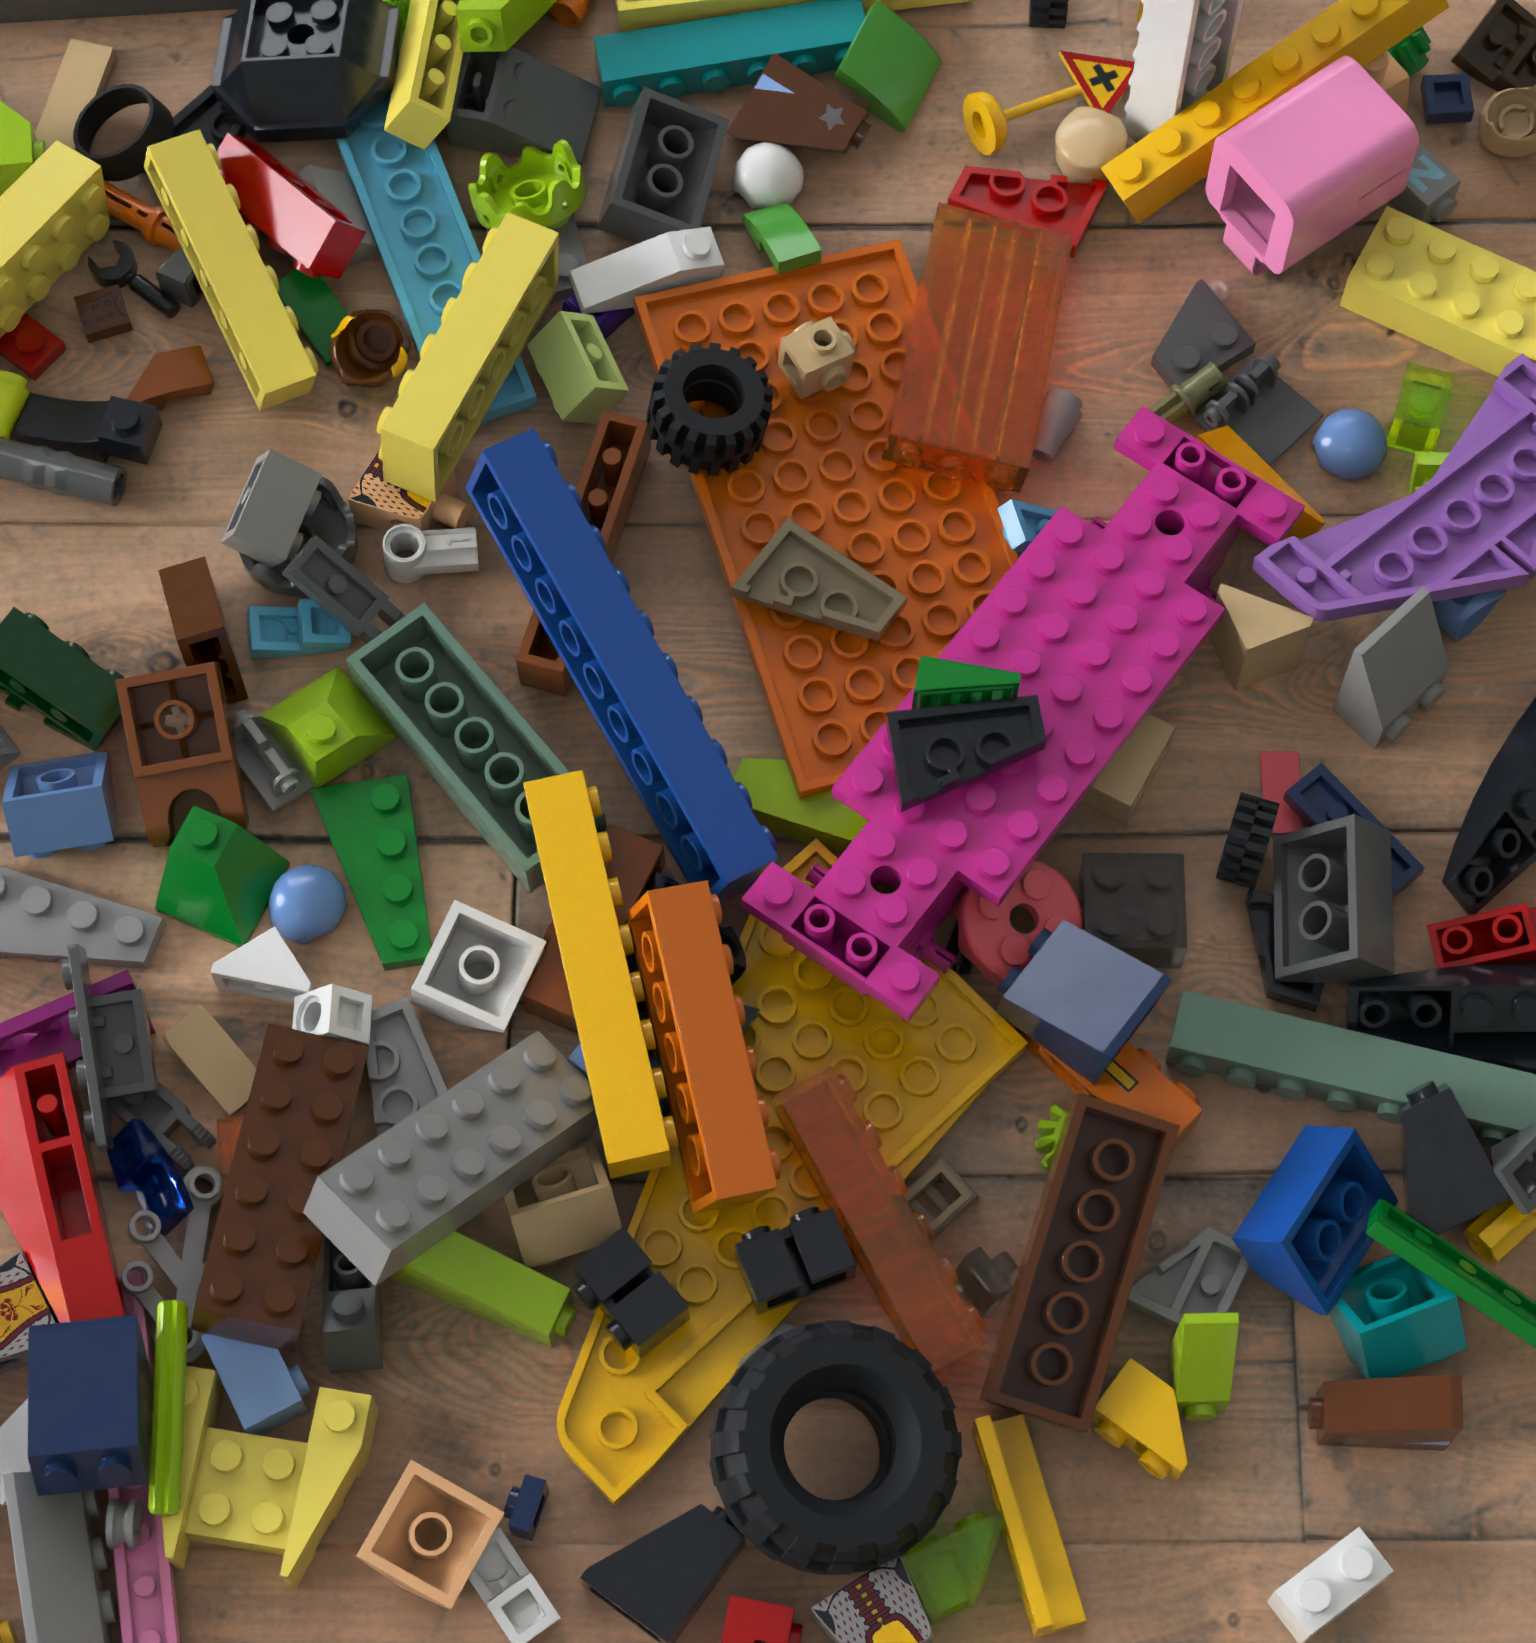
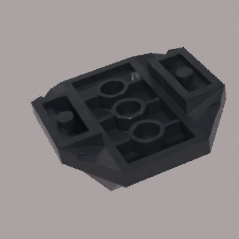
(306, 65)

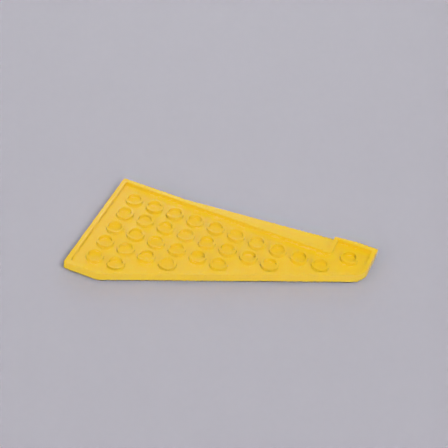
(907, 1081)

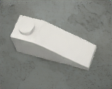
(646, 268)

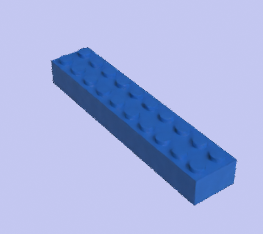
(619, 666)

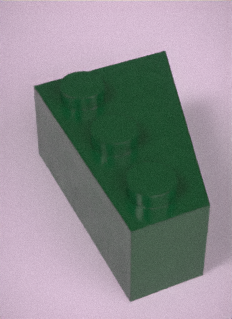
(57, 680)

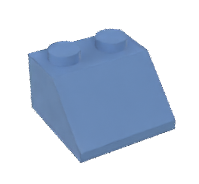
(60, 805)

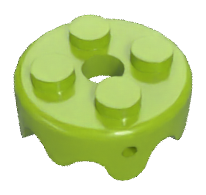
(537, 187)

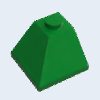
(218, 877)

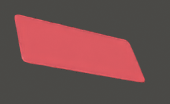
(1278, 774)

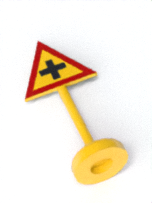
(1096, 78)

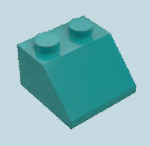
(1396, 1319)

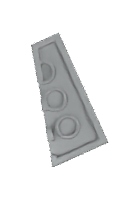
(46, 917)
(399, 1065)

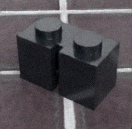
(794, 1260)
(635, 1300)

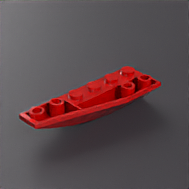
(54, 1191)

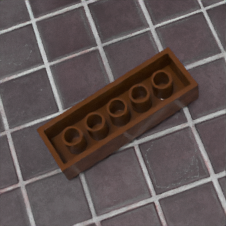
(262, 1240)
(1079, 1263)

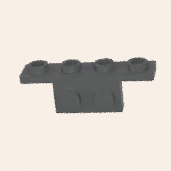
(113, 1043)

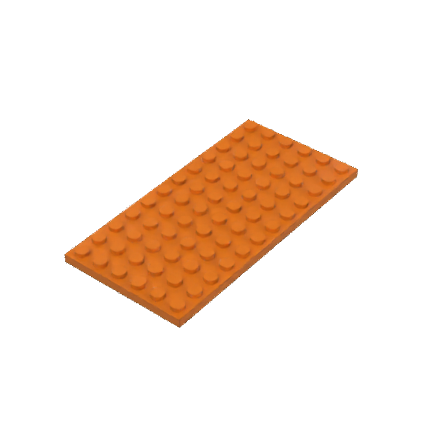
(826, 473)

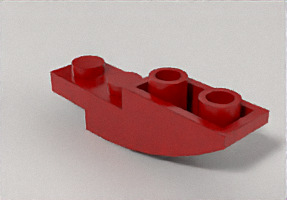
(1485, 937)

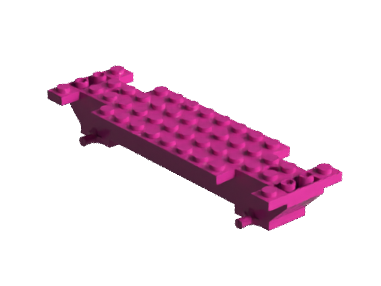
(1098, 632)

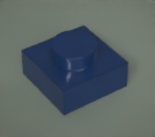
(1447, 98)
(526, 1506)

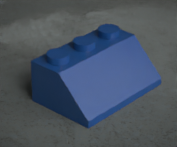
(1314, 1217)

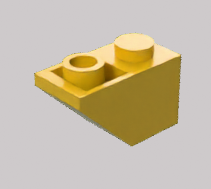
(1145, 1418)

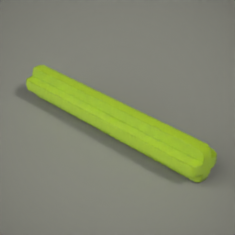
(168, 1408)

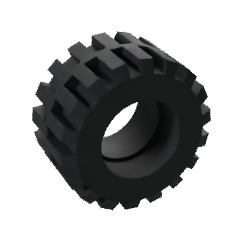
(713, 377)

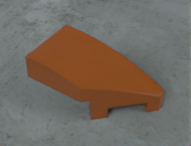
(173, 376)

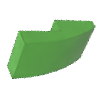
(783, 237)

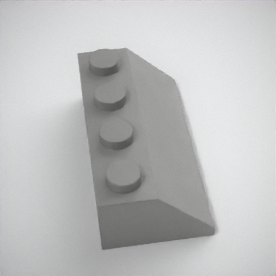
(59, 1563)

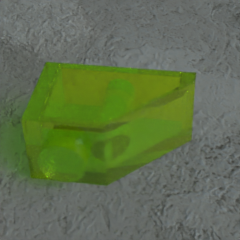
(1419, 408)

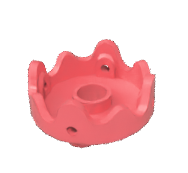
(986, 929)

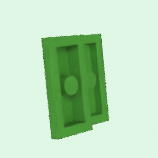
(888, 66)

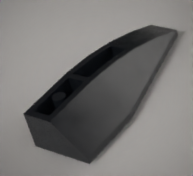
(1500, 823)
(1456, 1010)

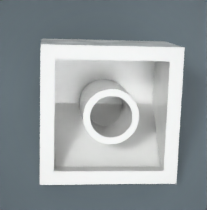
(476, 969)

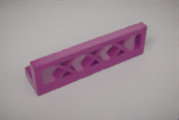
(47, 1027)

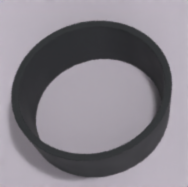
(129, 160)

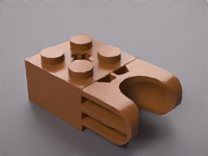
(173, 762)

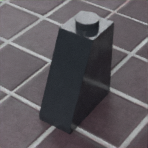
(1443, 1162)
(667, 1572)

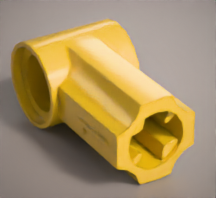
(1499, 1231)

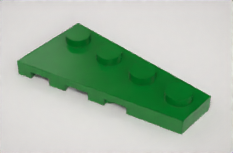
(379, 853)

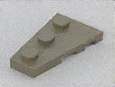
(819, 584)

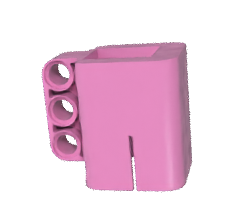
(1309, 166)

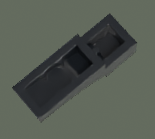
(91, 427)

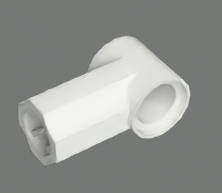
(434, 552)

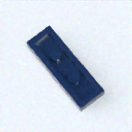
(1324, 798)

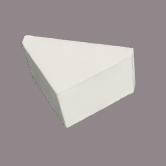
(262, 970)

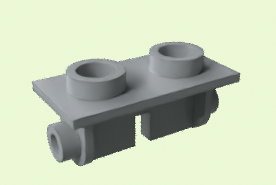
(266, 762)

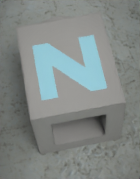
(1429, 189)

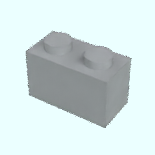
(273, 509)

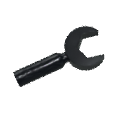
(125, 273)

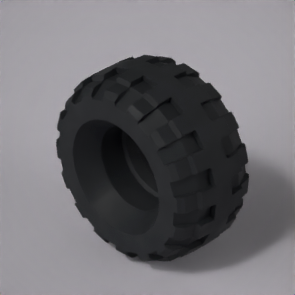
(913, 1432)

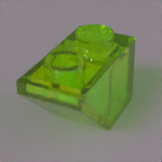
(953, 1569)

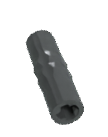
(61, 472)

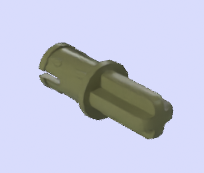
(1190, 394)

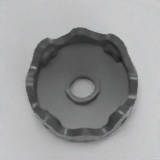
(330, 522)

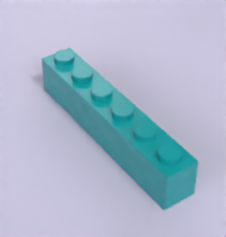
(724, 49)

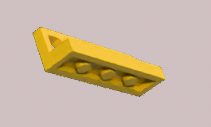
(1028, 1525)

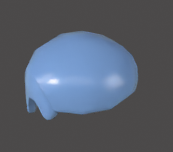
(1350, 444)
(306, 903)

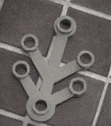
(182, 1273)

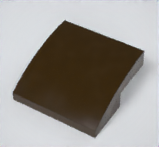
(1501, 48)

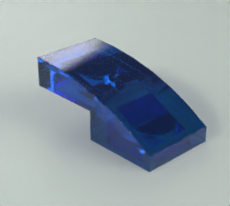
(146, 1167)

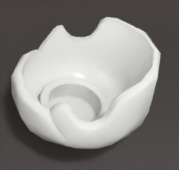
(768, 175)

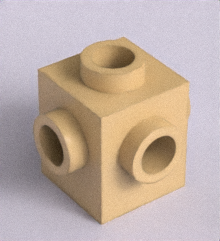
(816, 357)

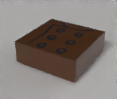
(103, 313)

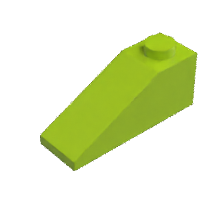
(1203, 1363)

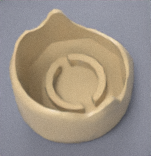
(1509, 122)
(1087, 142)

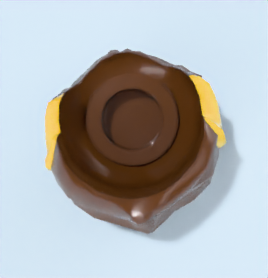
(369, 348)

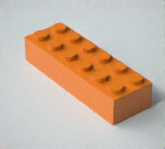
(702, 1046)

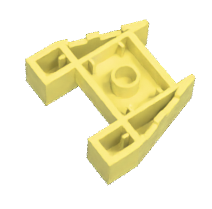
(265, 1488)

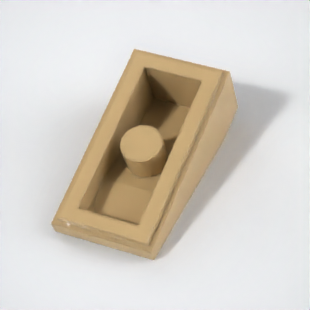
(212, 1059)

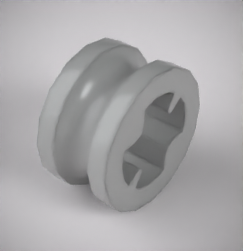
(123, 1523)

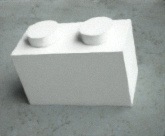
(1329, 1586)

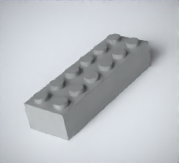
(453, 1158)

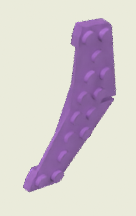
(1453, 535)

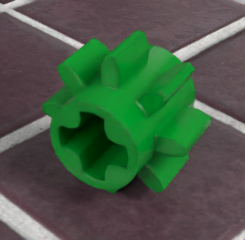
(1411, 51)

